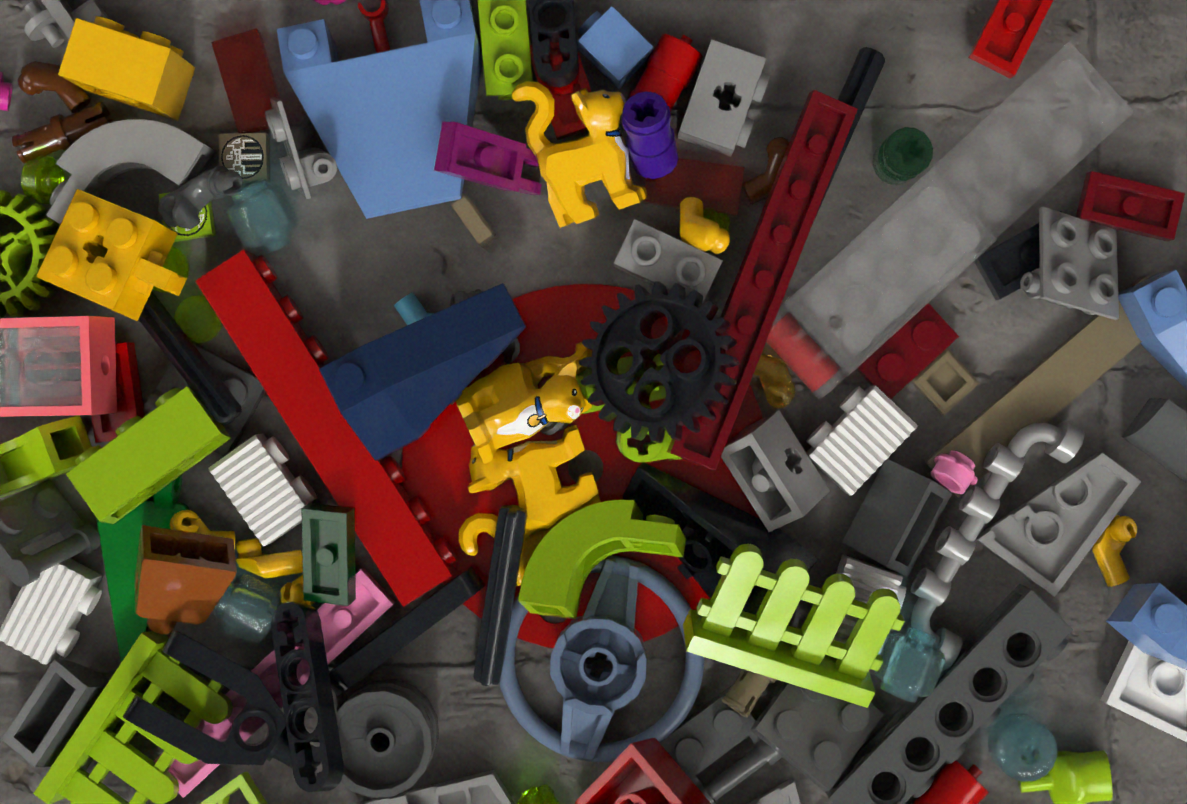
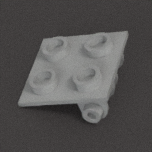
(303, 167)
(1075, 265)

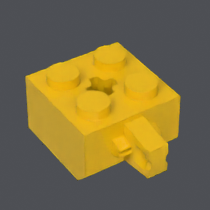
(110, 256)

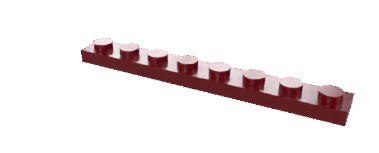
(771, 262)

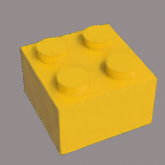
(127, 68)

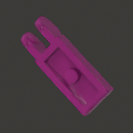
(485, 158)

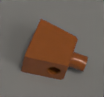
(180, 576)

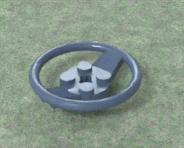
(594, 697)

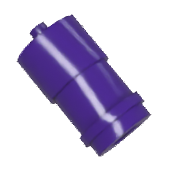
(649, 135)

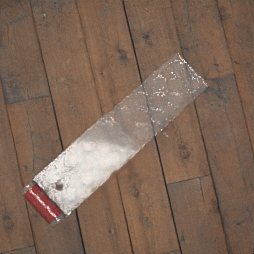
(945, 220)

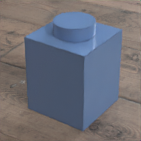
(613, 46)

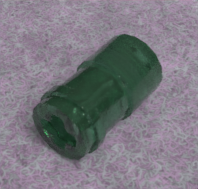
(902, 156)

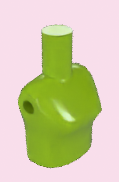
(1075, 779)

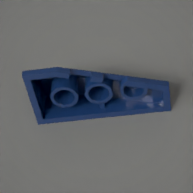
(411, 375)

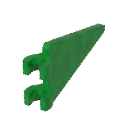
(120, 554)

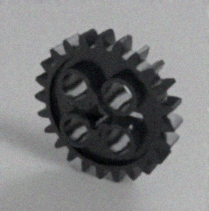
(630, 331)

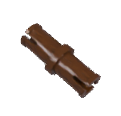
(60, 132)

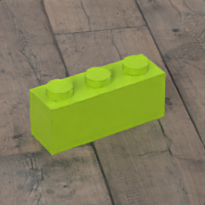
(146, 455)

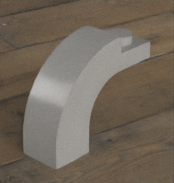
(124, 147)

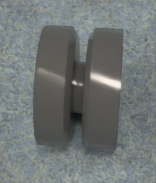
(394, 763)

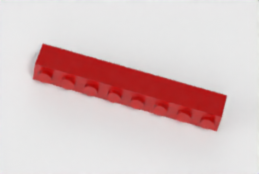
(288, 369)

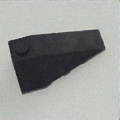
(711, 529)

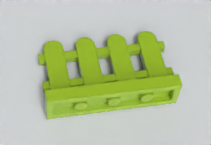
(790, 654)
(112, 751)

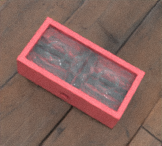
(57, 366)

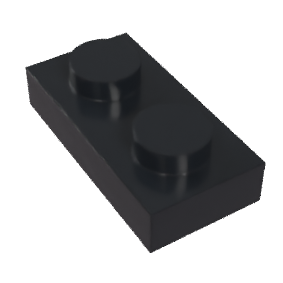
(1009, 261)

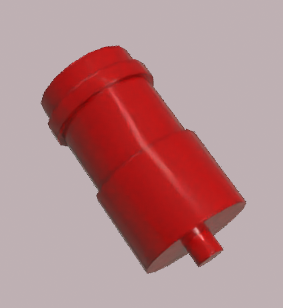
(669, 68)
(955, 786)

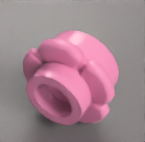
(954, 471)

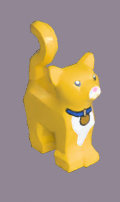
(581, 161)
(512, 408)
(536, 482)

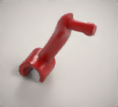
(377, 25)

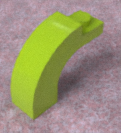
(41, 454)
(580, 542)

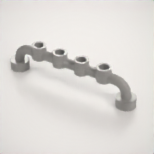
(981, 506)

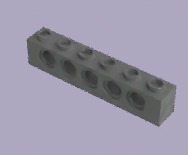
(985, 647)

